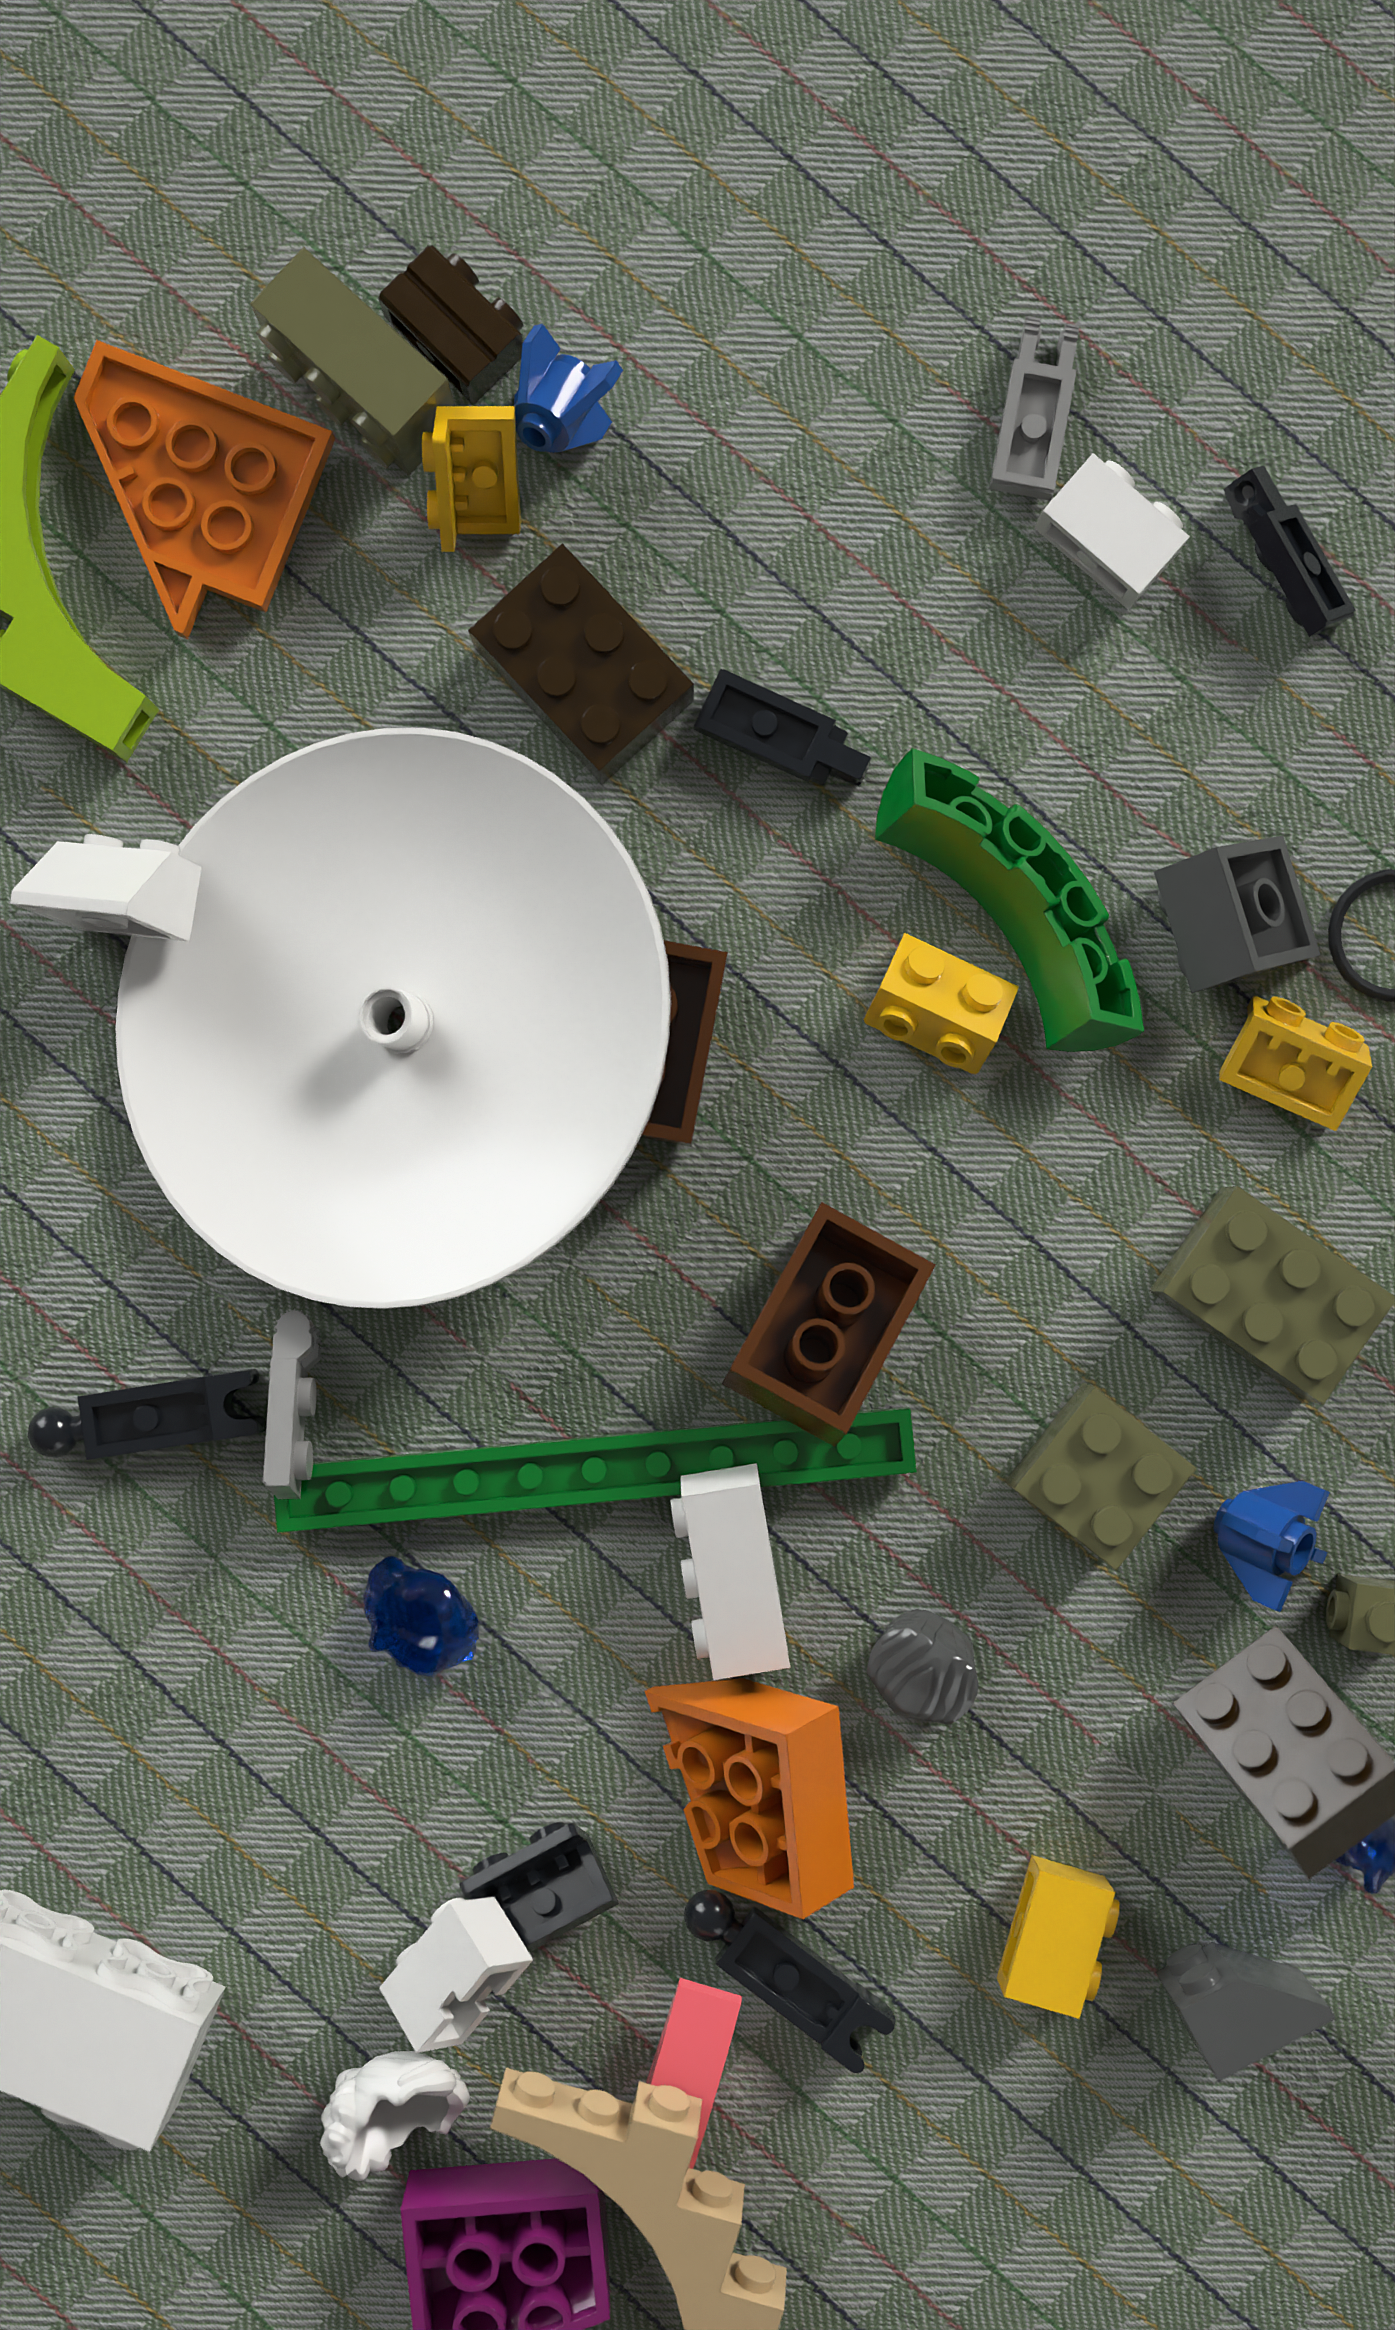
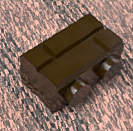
(453, 322)

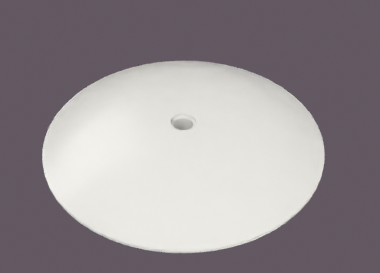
(526, 1044)

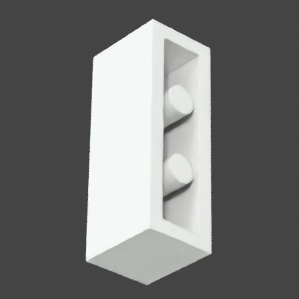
(731, 1572)

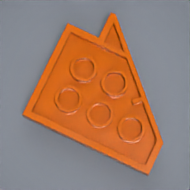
(201, 478)

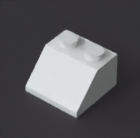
(114, 888)

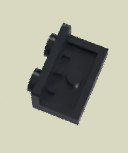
(545, 1885)

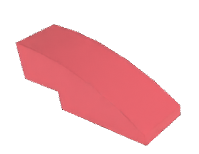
(696, 2045)

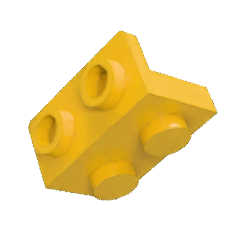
(474, 472)
(941, 1005)

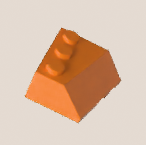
(761, 1790)

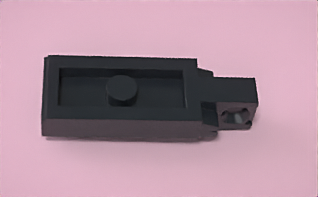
(1290, 552)
(779, 731)

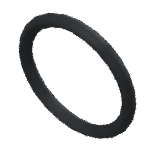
(1335, 936)

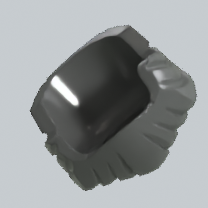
(924, 1668)

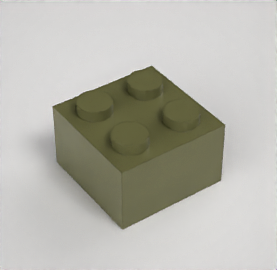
(1100, 1475)

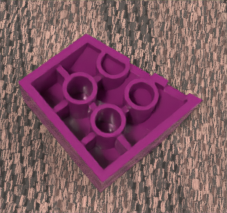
(506, 2247)

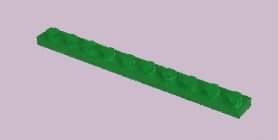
(589, 1470)

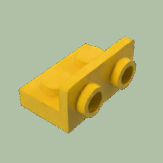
(1297, 1061)

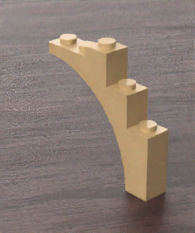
(642, 2163)

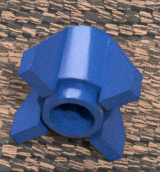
(560, 396)
(1267, 1535)

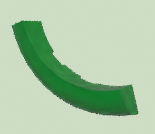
(1026, 888)

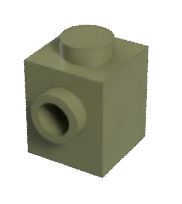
(1362, 1614)

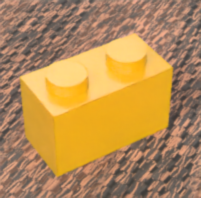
(1057, 1937)

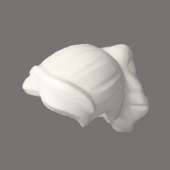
(383, 2104)

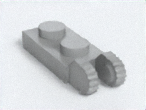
(1035, 416)
(289, 1400)

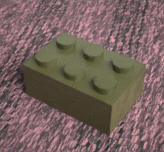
(350, 360)
(1273, 1294)

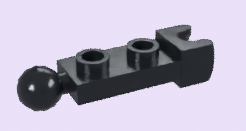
(148, 1417)
(789, 1977)

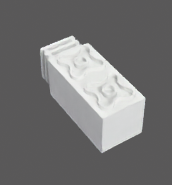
(96, 2023)

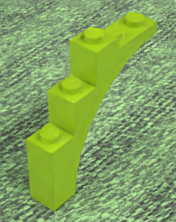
(42, 648)

